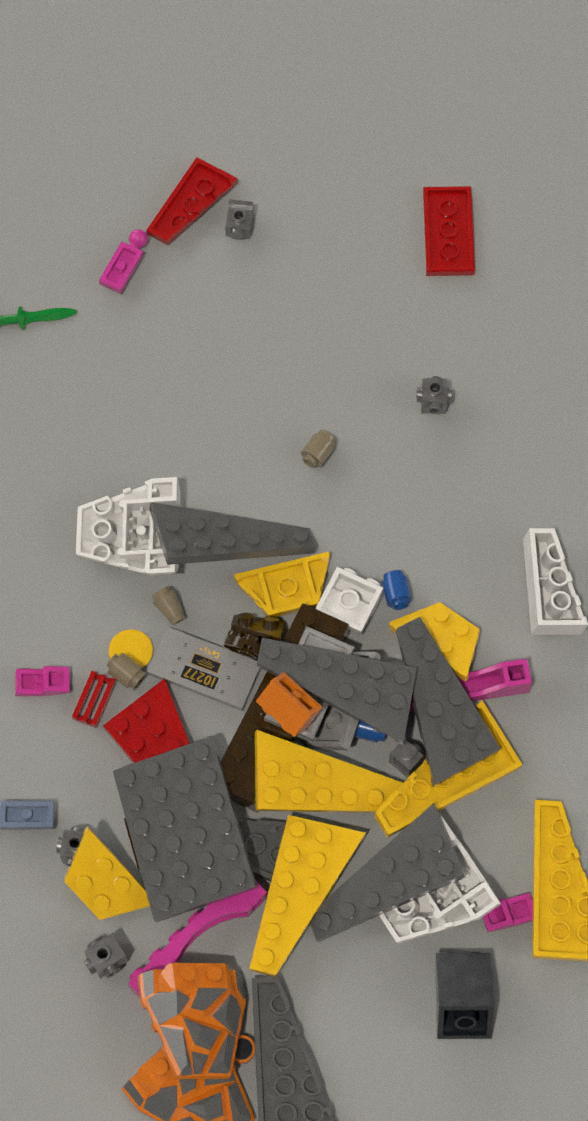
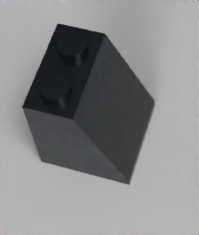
(464, 995)

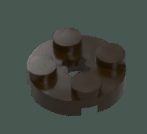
(245, 646)

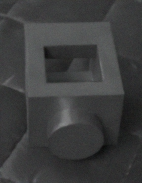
(239, 219)
(406, 757)

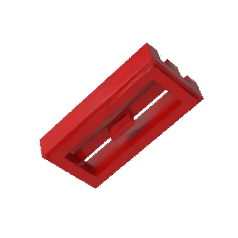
(82, 700)

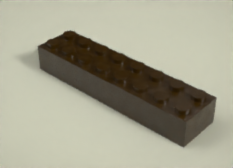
(239, 757)

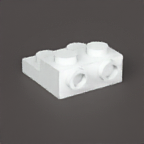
(350, 598)

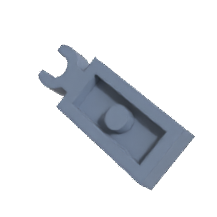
(27, 815)

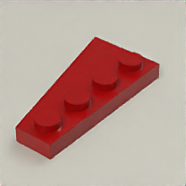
(192, 196)

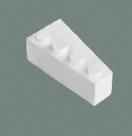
(551, 595)

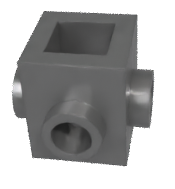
(434, 395)
(64, 844)
(104, 947)

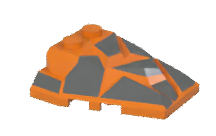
(196, 1016)
(165, 1098)

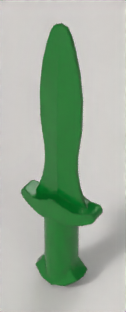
(25, 317)

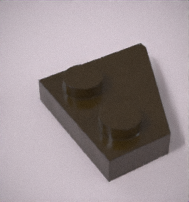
(267, 627)

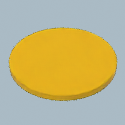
(133, 644)

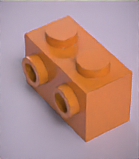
(288, 704)

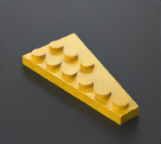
(309, 781)
(418, 794)
(304, 874)
(558, 888)

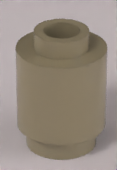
(318, 449)
(126, 671)

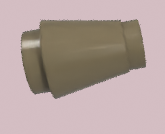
(169, 605)

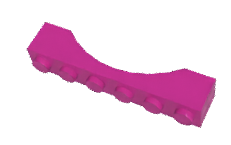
(497, 681)
(227, 909)

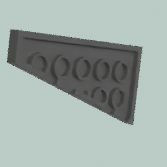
(402, 871)

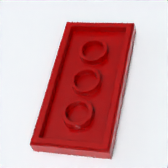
(448, 231)

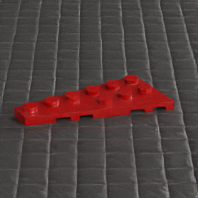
(148, 725)

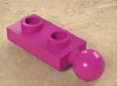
(124, 262)

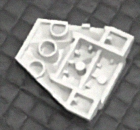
(122, 528)
(446, 907)

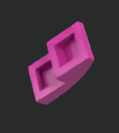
(42, 682)
(510, 913)

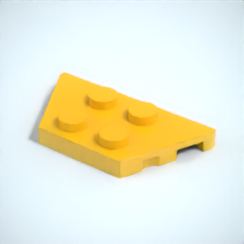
(286, 585)
(450, 632)
(103, 880)

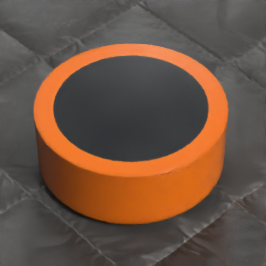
(245, 1050)

